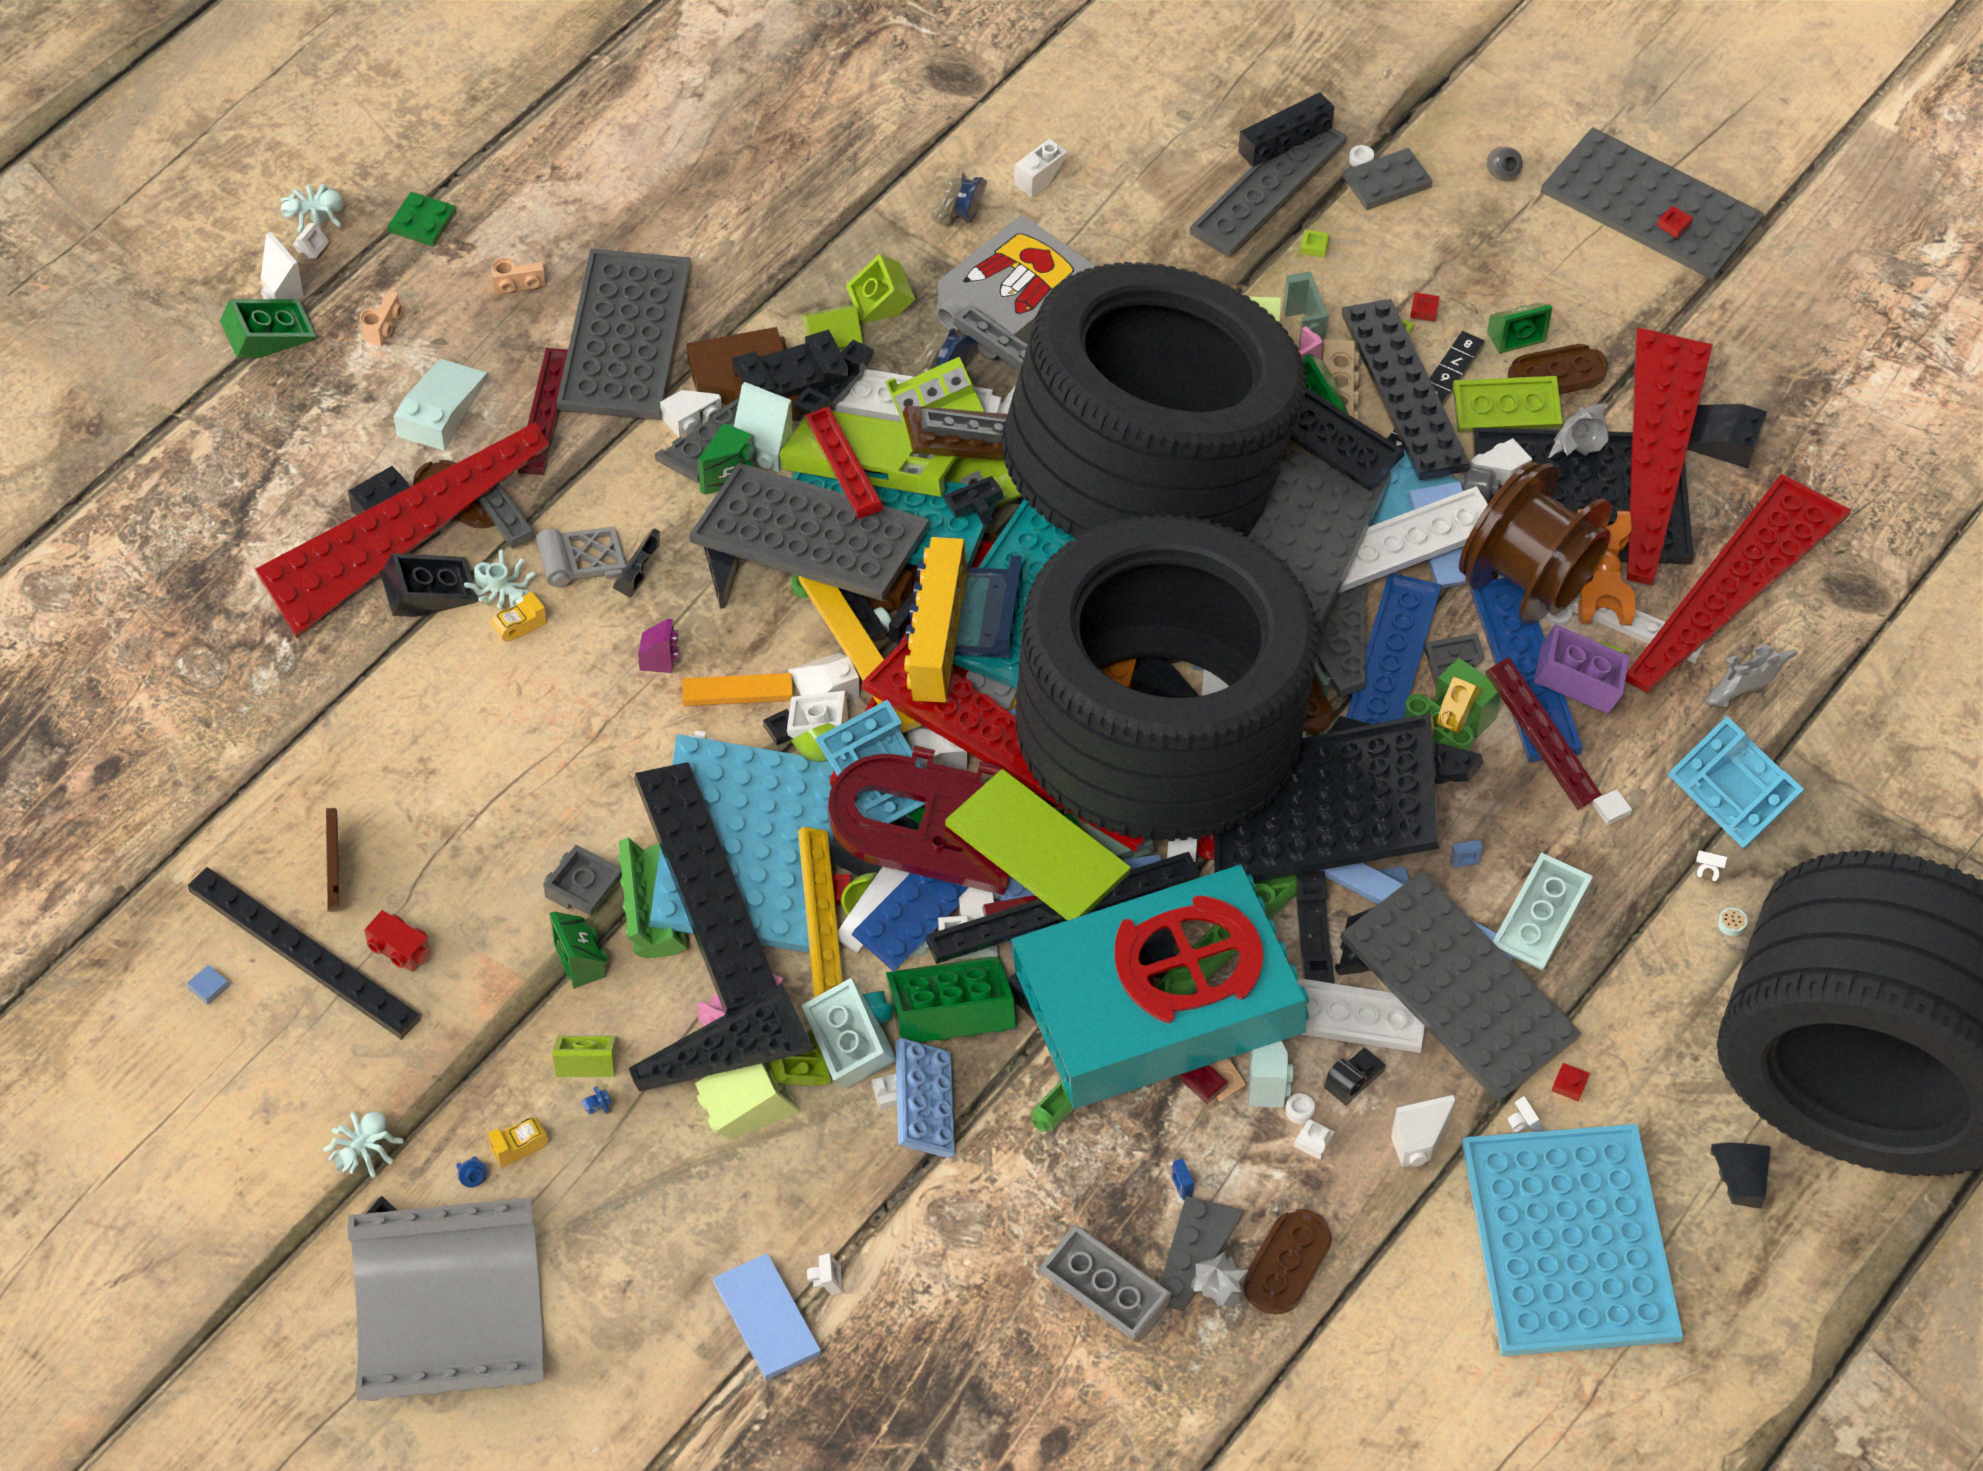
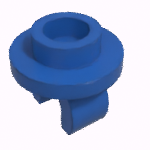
(598, 1101)
(472, 1172)

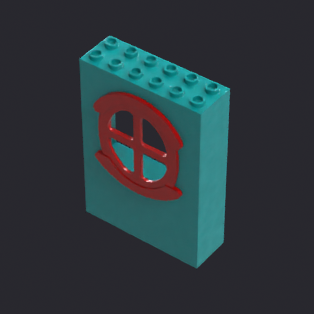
(1119, 1031)

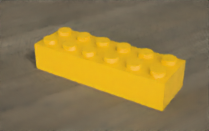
(936, 619)

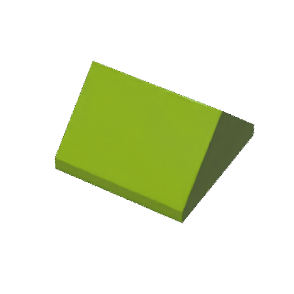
(841, 322)
(584, 1056)

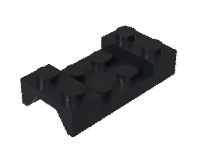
(796, 368)

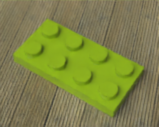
(1507, 403)

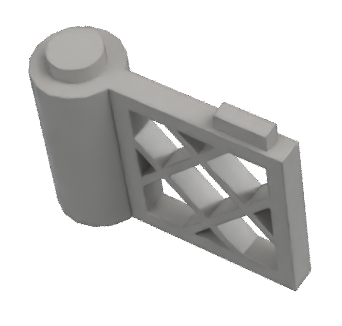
(559, 558)

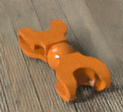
(1606, 585)

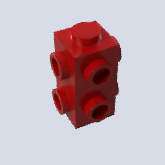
(397, 941)

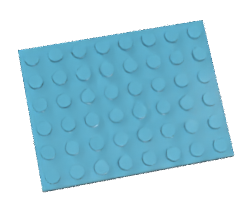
(757, 808)
(1570, 1240)

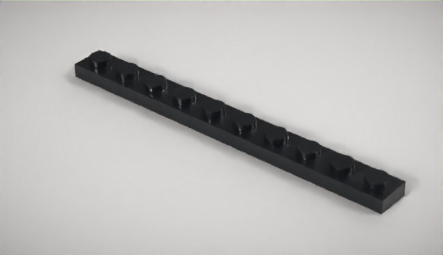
(1036, 915)
(304, 953)

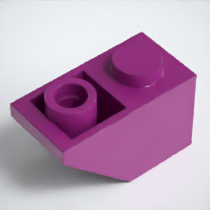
(659, 648)

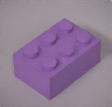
(1581, 669)

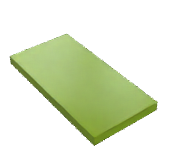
(1038, 846)

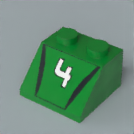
(1519, 327)
(722, 455)
(577, 948)

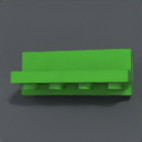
(638, 883)

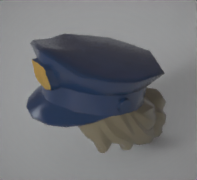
(960, 200)
(944, 348)

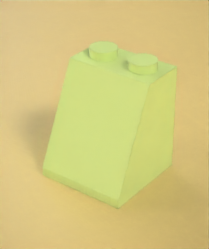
(745, 1100)

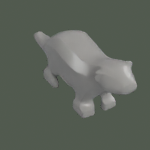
(1749, 675)

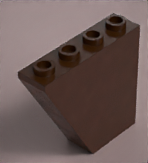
(712, 362)

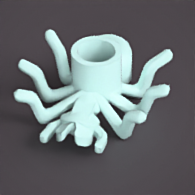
(319, 206)
(495, 579)
(364, 1142)

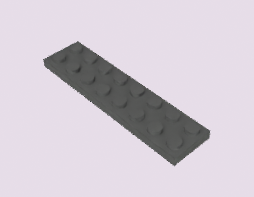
(1263, 192)

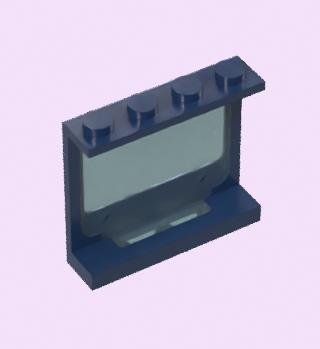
(987, 610)

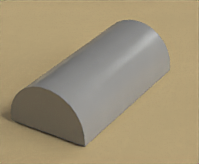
(1106, 1284)

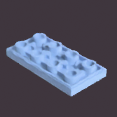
(1444, 566)
(924, 1098)
(766, 1316)

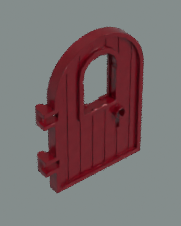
(908, 849)

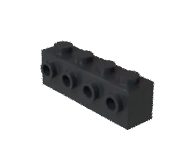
(1286, 129)

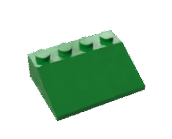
(951, 1000)

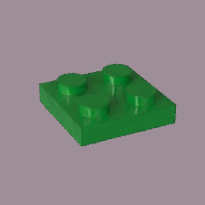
(422, 219)

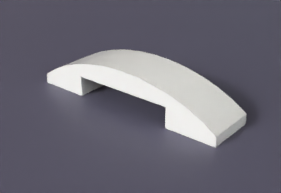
(878, 890)

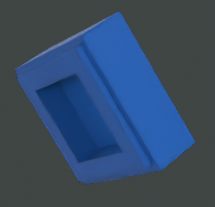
(1182, 1179)

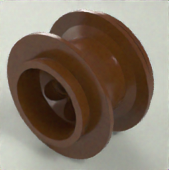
(1536, 542)

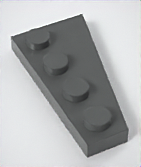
(1198, 1237)

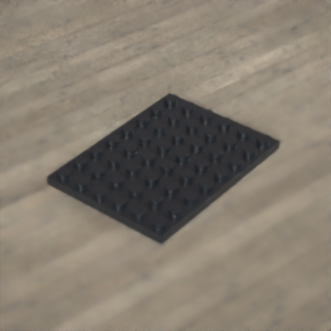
(1595, 477)
(1346, 803)

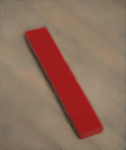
(843, 462)

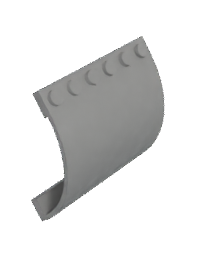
(446, 1299)

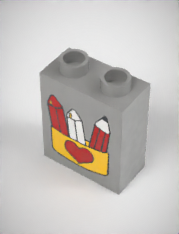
(1008, 279)

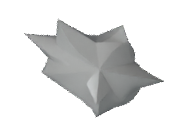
(1583, 432)
(1220, 1280)

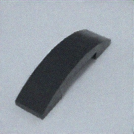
(857, 359)
(1313, 927)

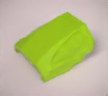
(802, 1069)

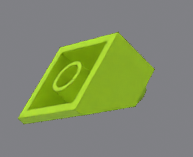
(880, 290)

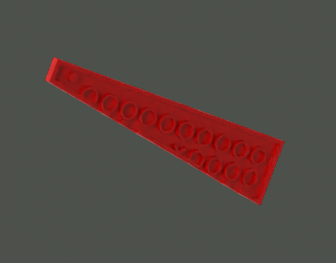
(1666, 399)
(1764, 547)
(343, 559)
(966, 720)

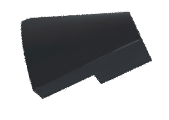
(634, 572)

